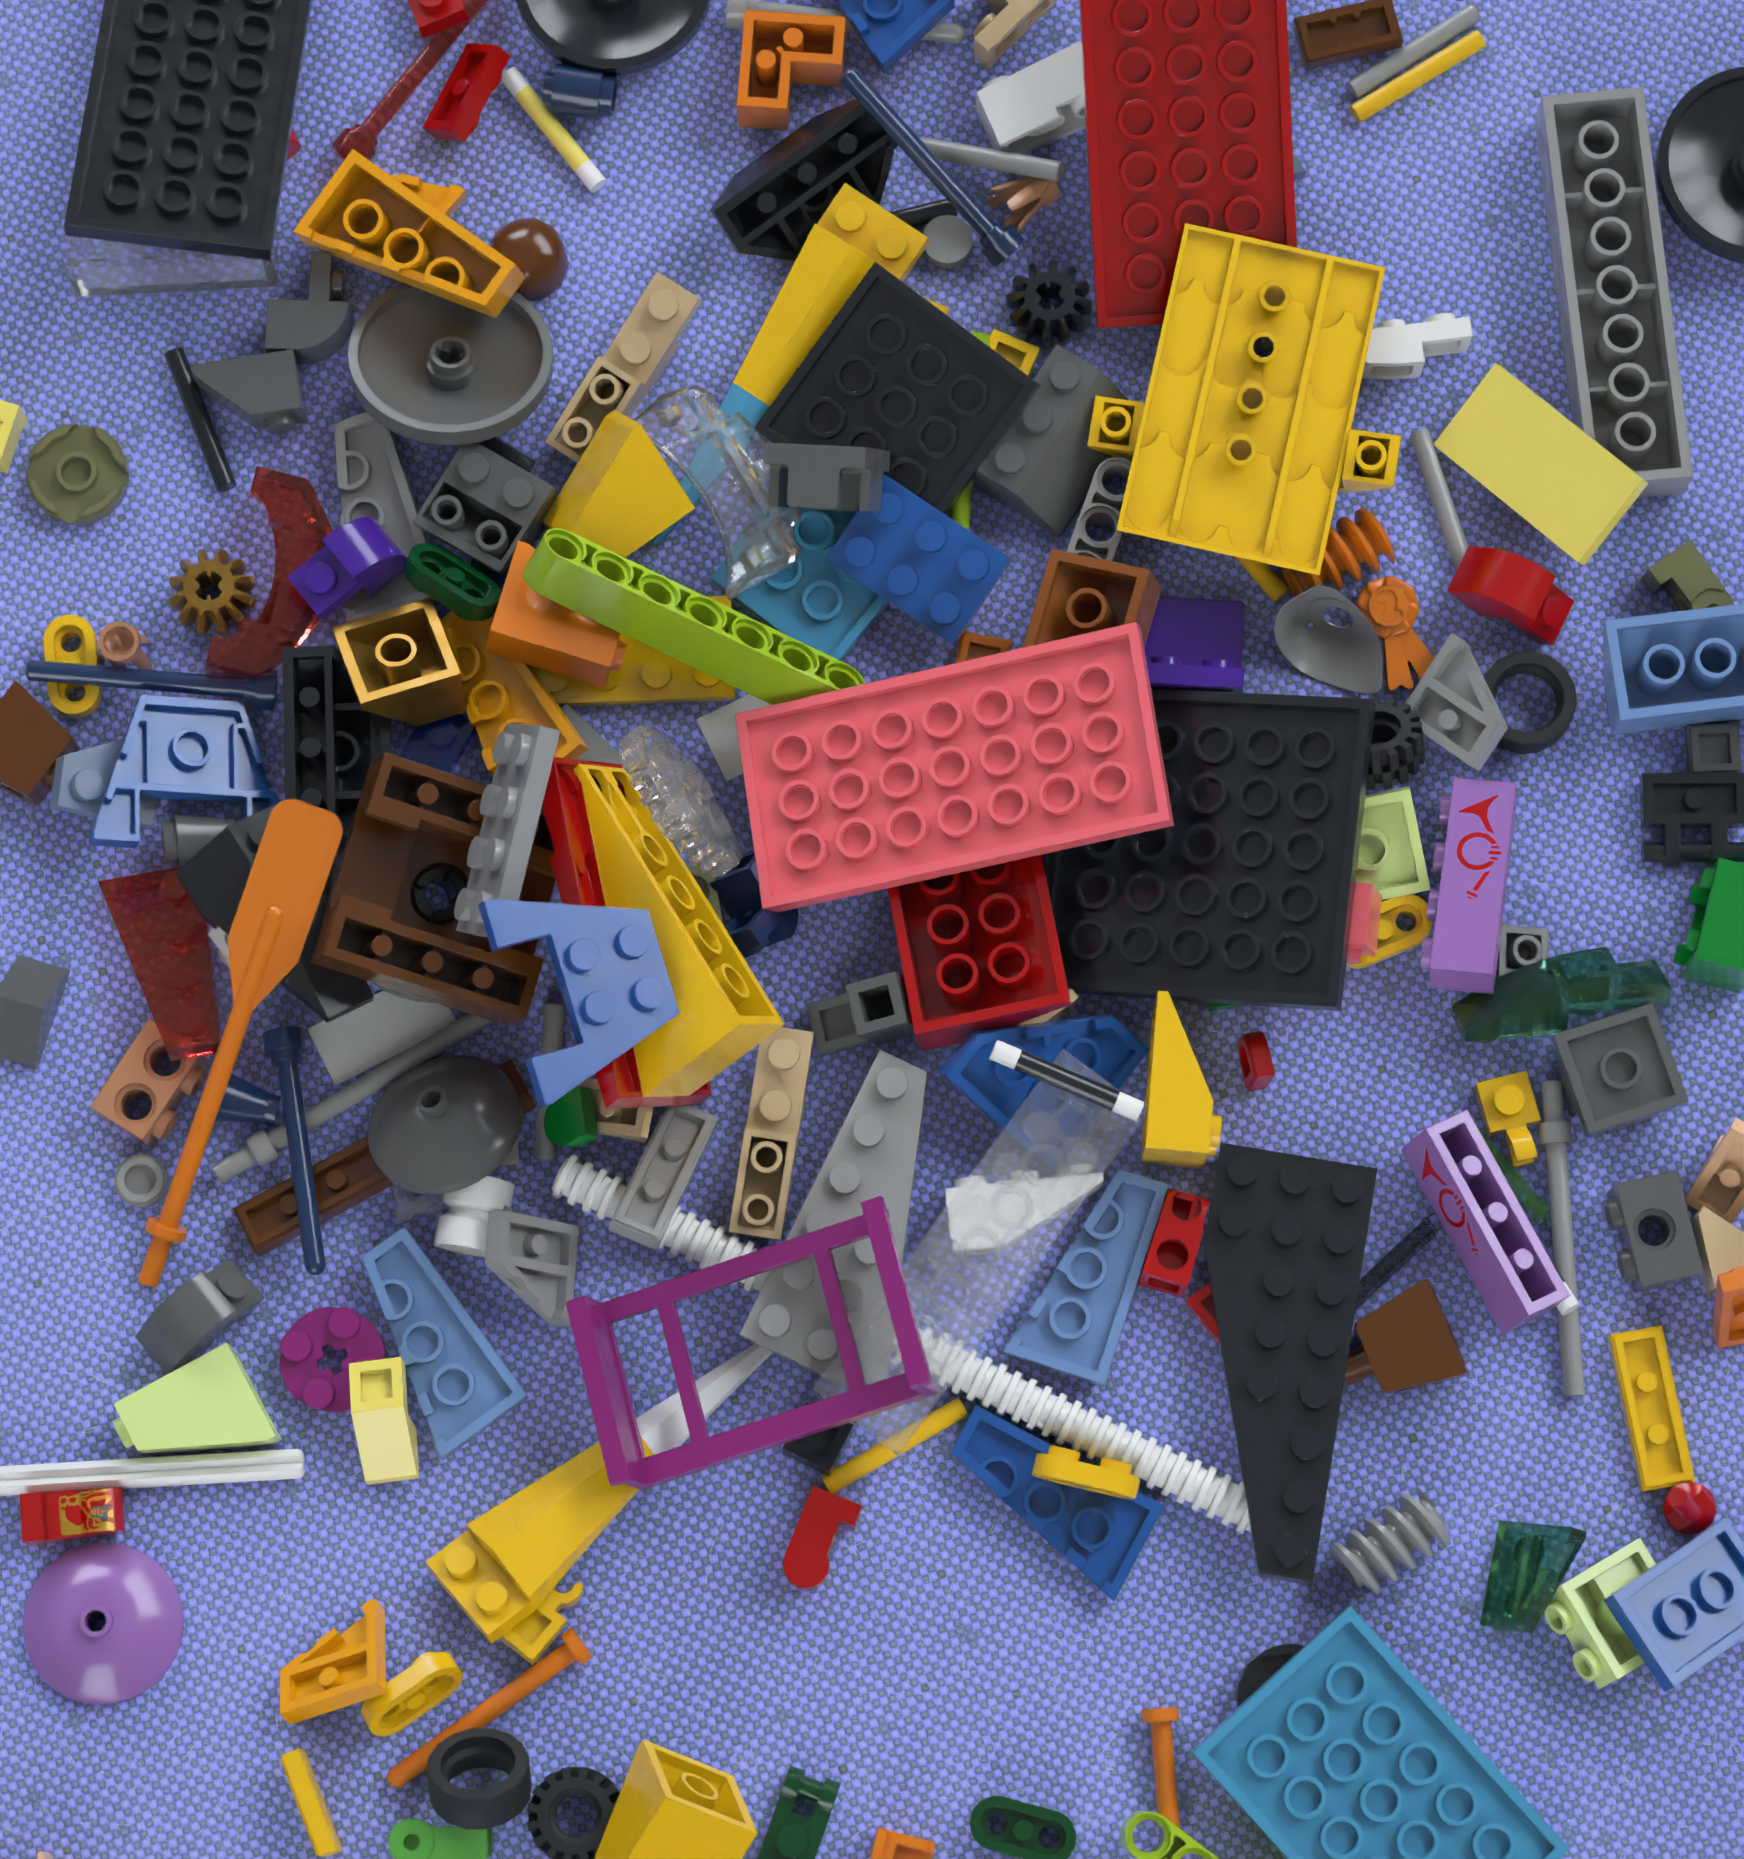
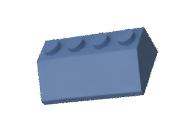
(1674, 669)

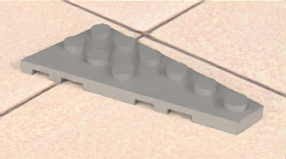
(867, 1160)

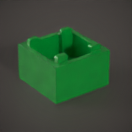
(1716, 936)

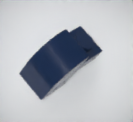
(748, 923)

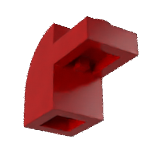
(1513, 589)

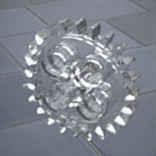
(680, 801)

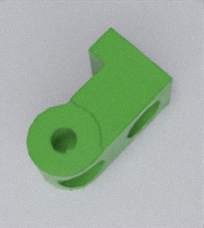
(422, 1840)

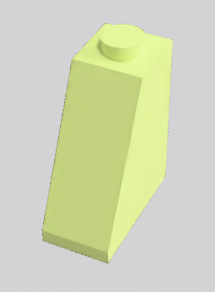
(197, 1409)

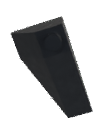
(215, 886)

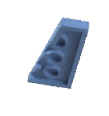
(1089, 1296)
(446, 1355)

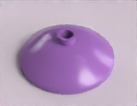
(139, 1632)

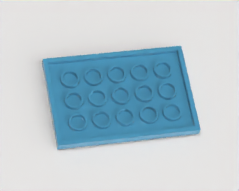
(1365, 1764)

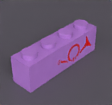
(1472, 885)
(1485, 1222)

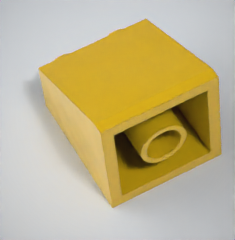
(619, 490)
(676, 1811)

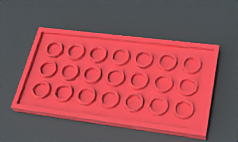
(953, 768)

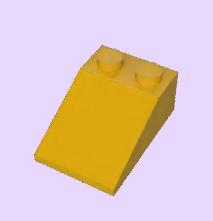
(1178, 1101)

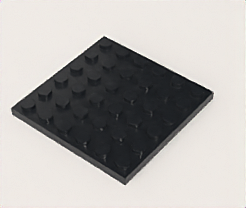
(1253, 876)

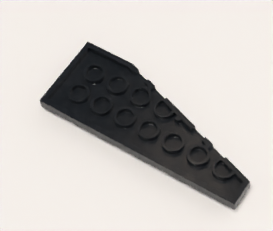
(1284, 1296)

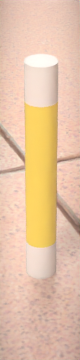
(553, 129)

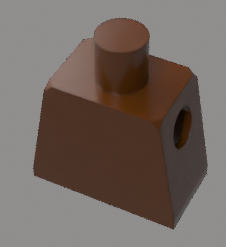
(29, 745)
(1406, 1343)

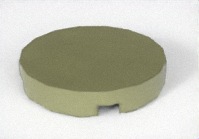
(78, 474)

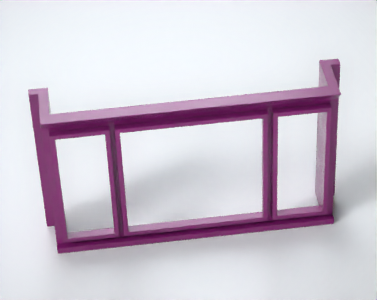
(609, 1389)

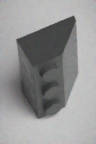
(1044, 457)

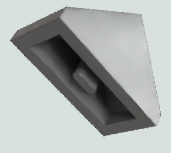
(28, 1008)

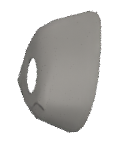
(1330, 653)

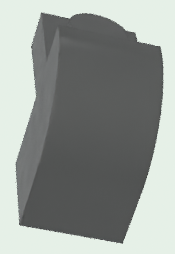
(316, 325)
(867, 1014)
(197, 1314)

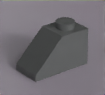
(257, 389)

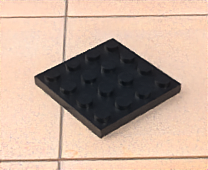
(902, 382)

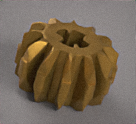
(218, 573)

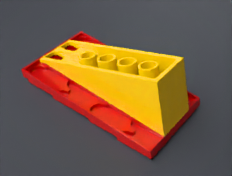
(620, 859)

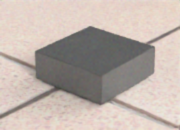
(1713, 748)

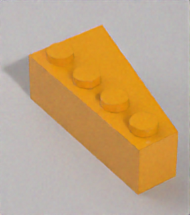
(396, 233)

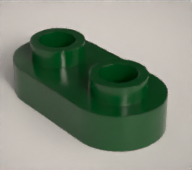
(452, 582)
(1022, 1829)

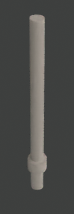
(1555, 1136)
(263, 1147)

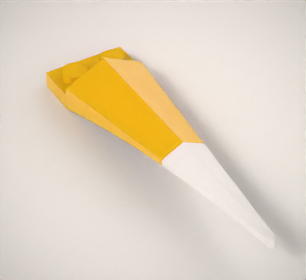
(533, 1538)

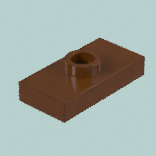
(1347, 33)

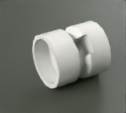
(466, 1223)

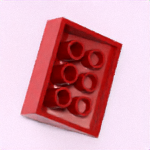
(978, 950)

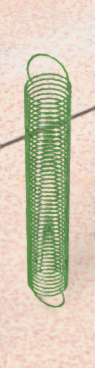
(1522, 1186)

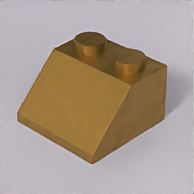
(402, 664)

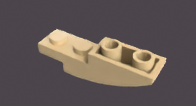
(628, 367)
(772, 1134)

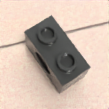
(1663, 1202)

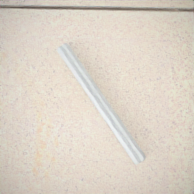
(153, 1471)

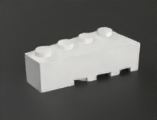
(1034, 103)

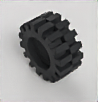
(1403, 744)
(547, 1799)

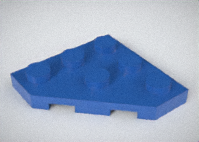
(1000, 1091)

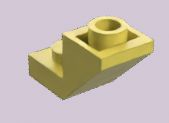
(382, 1422)

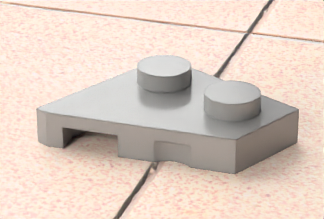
(1458, 705)
(534, 1260)

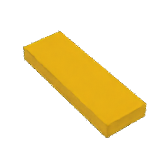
(1651, 1408)

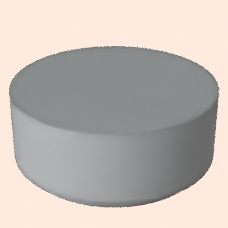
(949, 241)
(141, 1181)

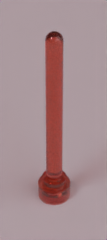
(364, 136)

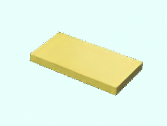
(1540, 464)

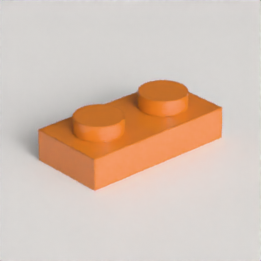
(1729, 1309)

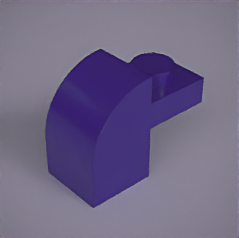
(352, 559)

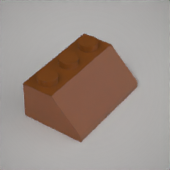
(1090, 595)

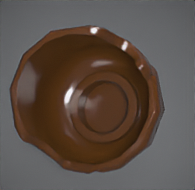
(536, 252)

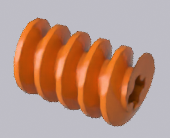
(1345, 551)

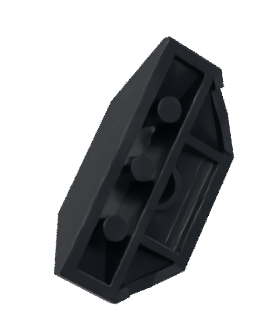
(794, 182)
(327, 732)

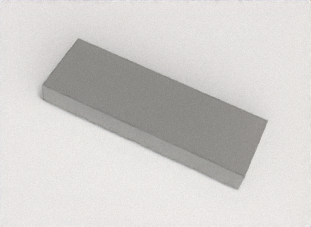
(663, 1175)

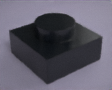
(821, 1449)

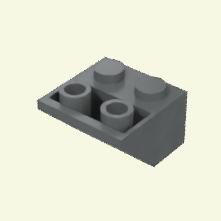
(486, 506)

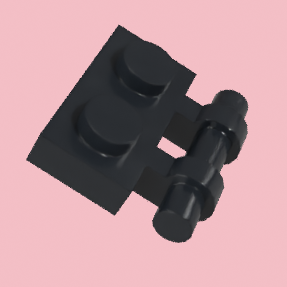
(1691, 801)

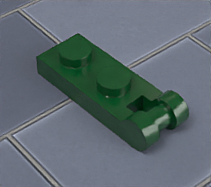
(791, 1833)

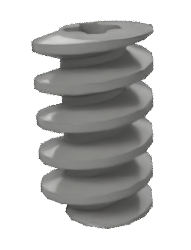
(1390, 1542)

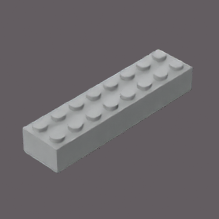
(1613, 282)

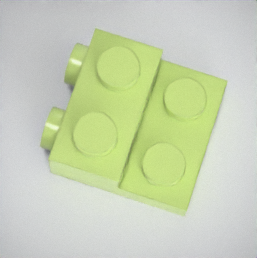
(1582, 1615)

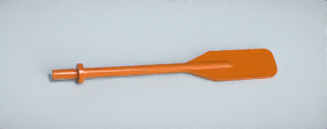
(262, 950)

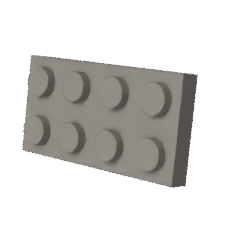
(509, 823)

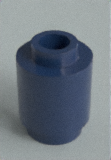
(580, 91)

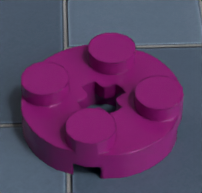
(304, 1348)

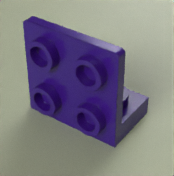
(1196, 645)

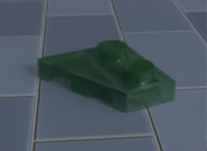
(1526, 1573)

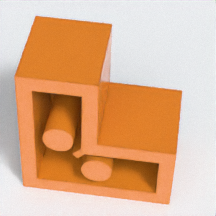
(782, 52)

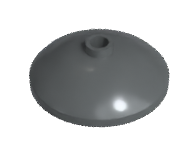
(456, 1139)

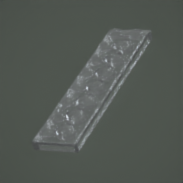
(988, 1242)

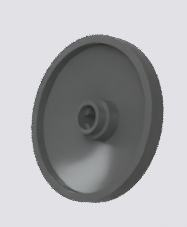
(448, 369)

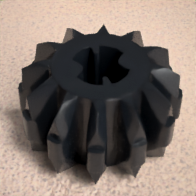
(1046, 285)

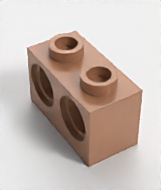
(138, 1077)

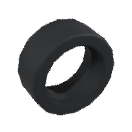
(1559, 681)
(485, 1806)

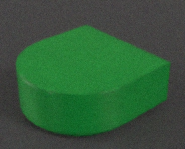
(572, 1119)

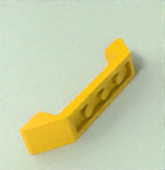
(1367, 465)

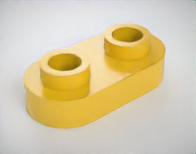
(88, 653)
(1392, 939)
(1109, 1478)
(412, 1693)

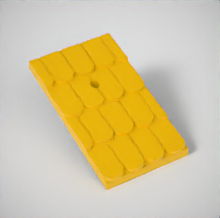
(1241, 444)

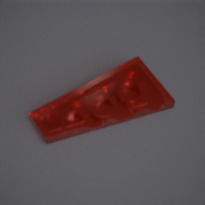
(170, 958)

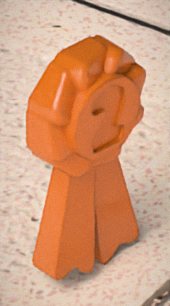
(1392, 610)

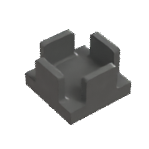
(825, 476)
(1618, 1071)

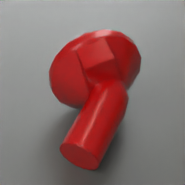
(1689, 1508)

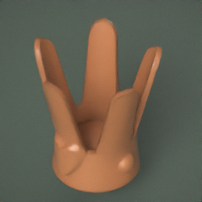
(1025, 197)
(121, 645)

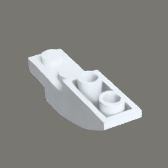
(1400, 349)

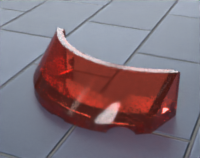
(287, 618)

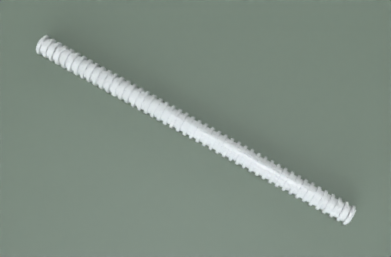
(976, 1377)

